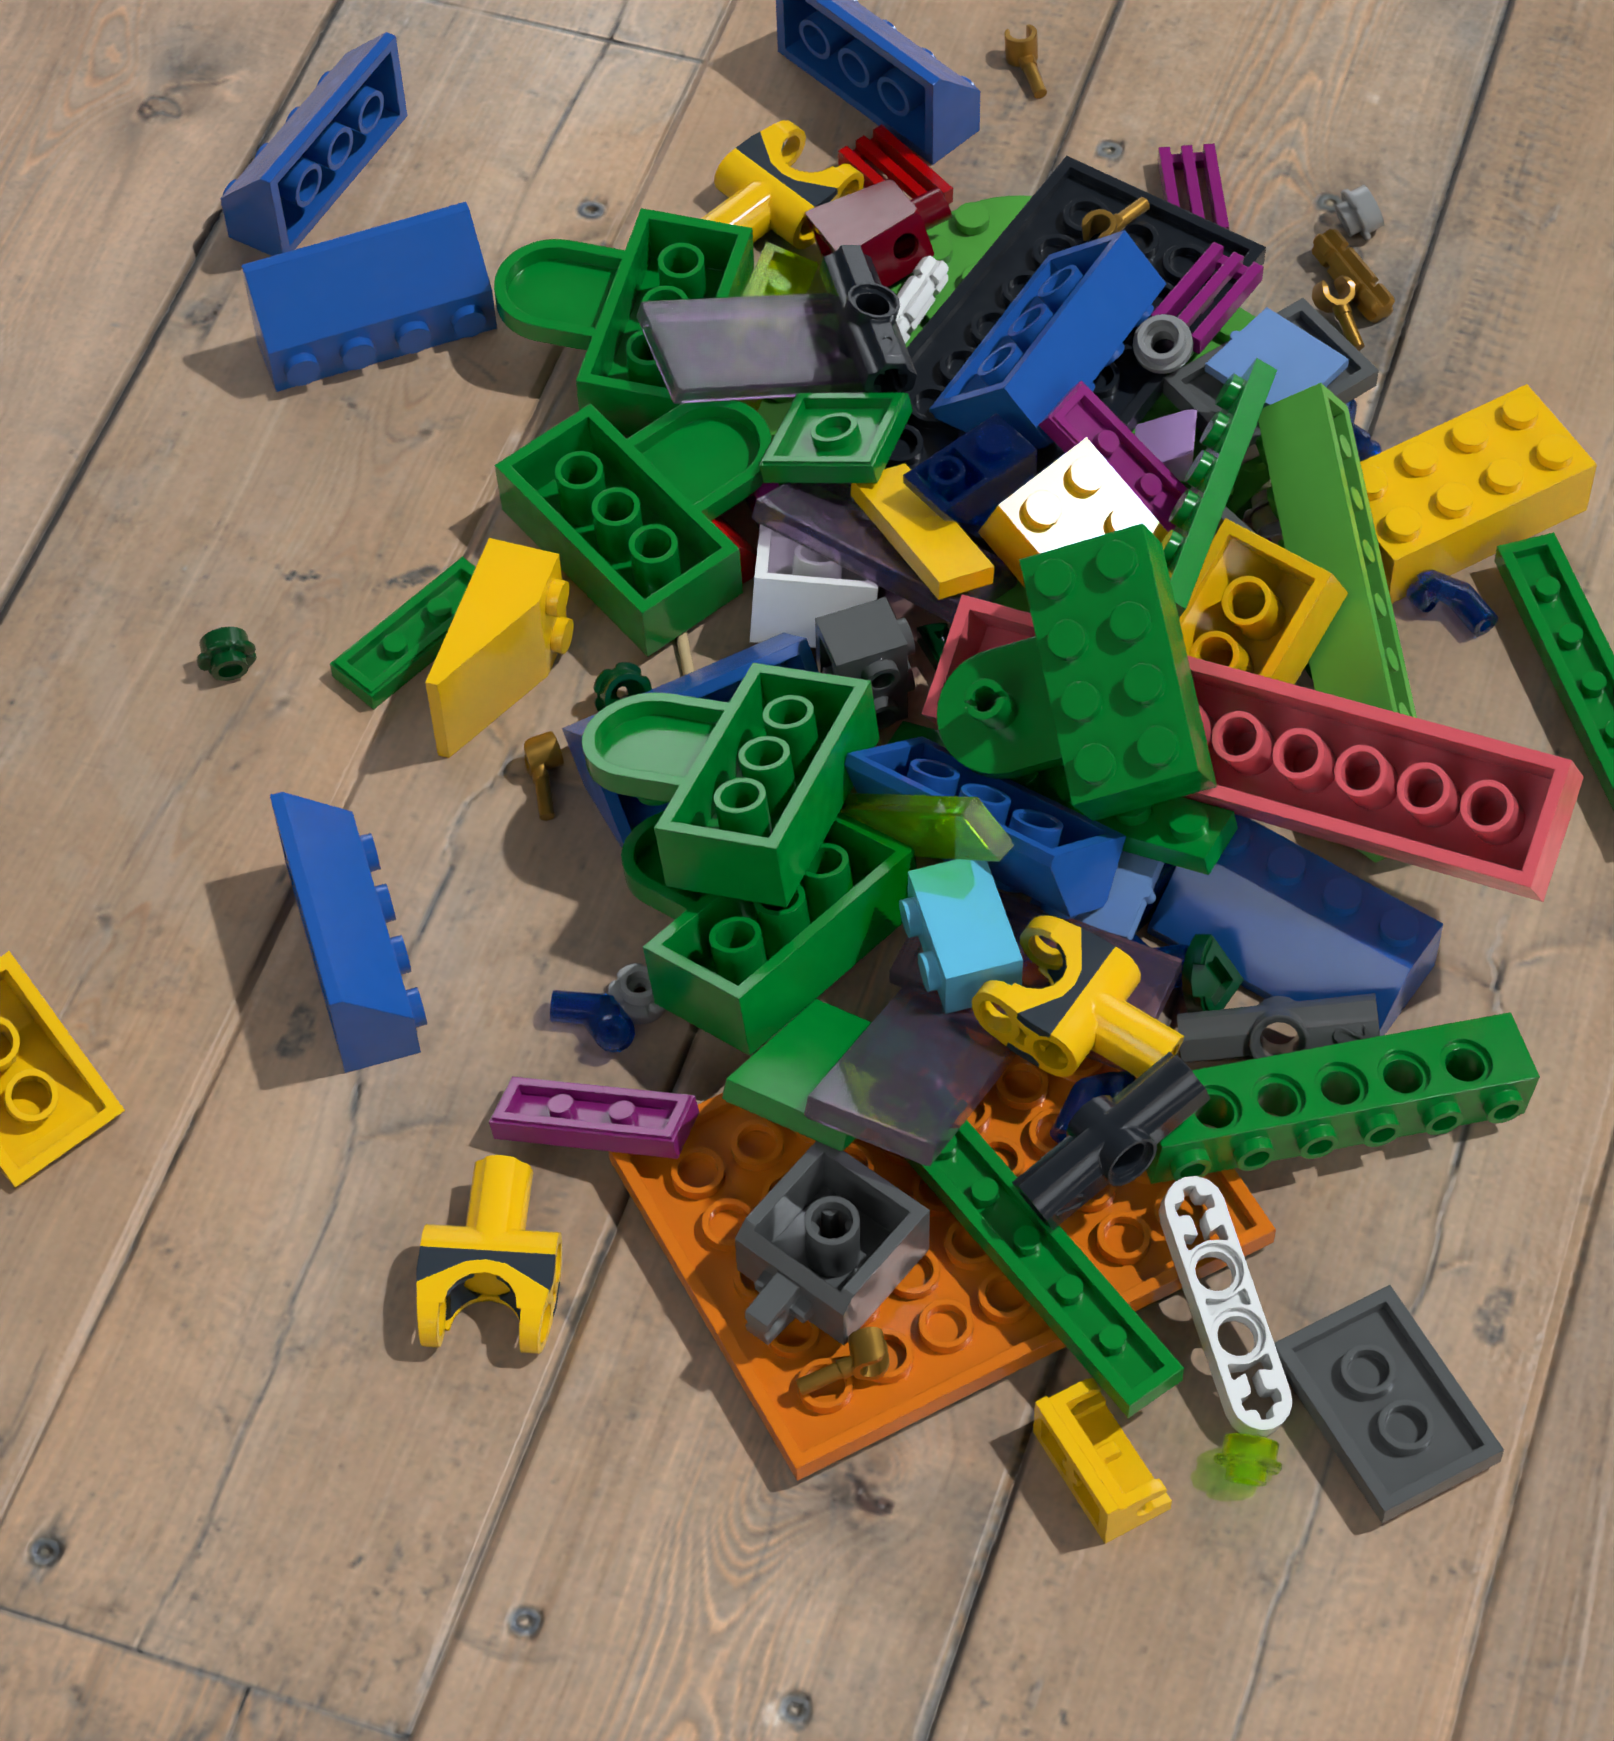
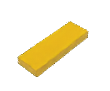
(931, 546)

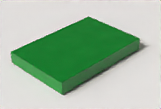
(790, 1067)

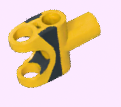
(772, 194)
(1080, 1009)
(490, 1258)

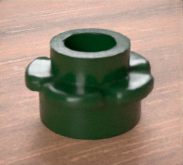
(226, 653)
(623, 675)

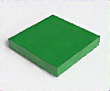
(836, 438)

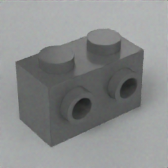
(870, 646)

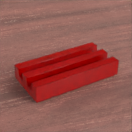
(895, 162)

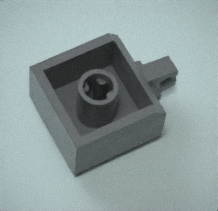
(828, 1245)

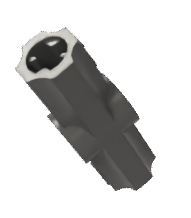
(1237, 1036)

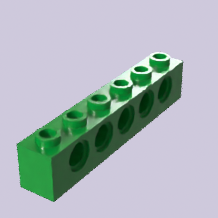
(1362, 1077)

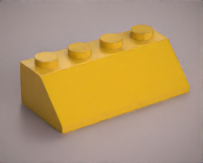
(1258, 606)

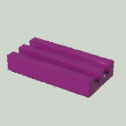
(1189, 163)
(1227, 268)

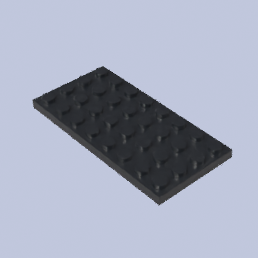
(1045, 225)

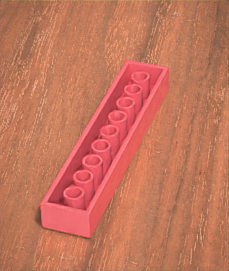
(1351, 769)

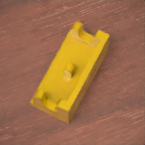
(1098, 1460)

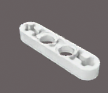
(1234, 1303)

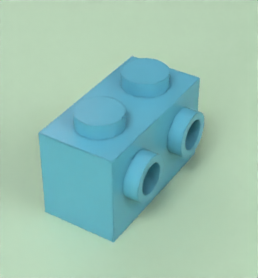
(960, 929)

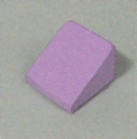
(1171, 440)

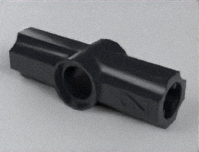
(867, 321)
(1111, 1140)

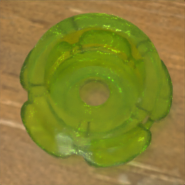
(1248, 1458)

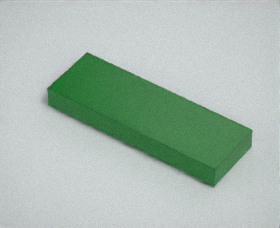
(404, 640)

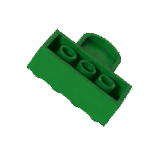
(591, 297)
(641, 510)
(1093, 688)
(742, 778)
(756, 965)

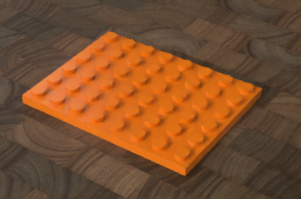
(952, 1317)

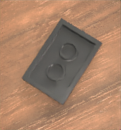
(1198, 390)
(1387, 1403)

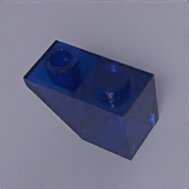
(975, 472)

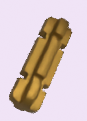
(1331, 251)

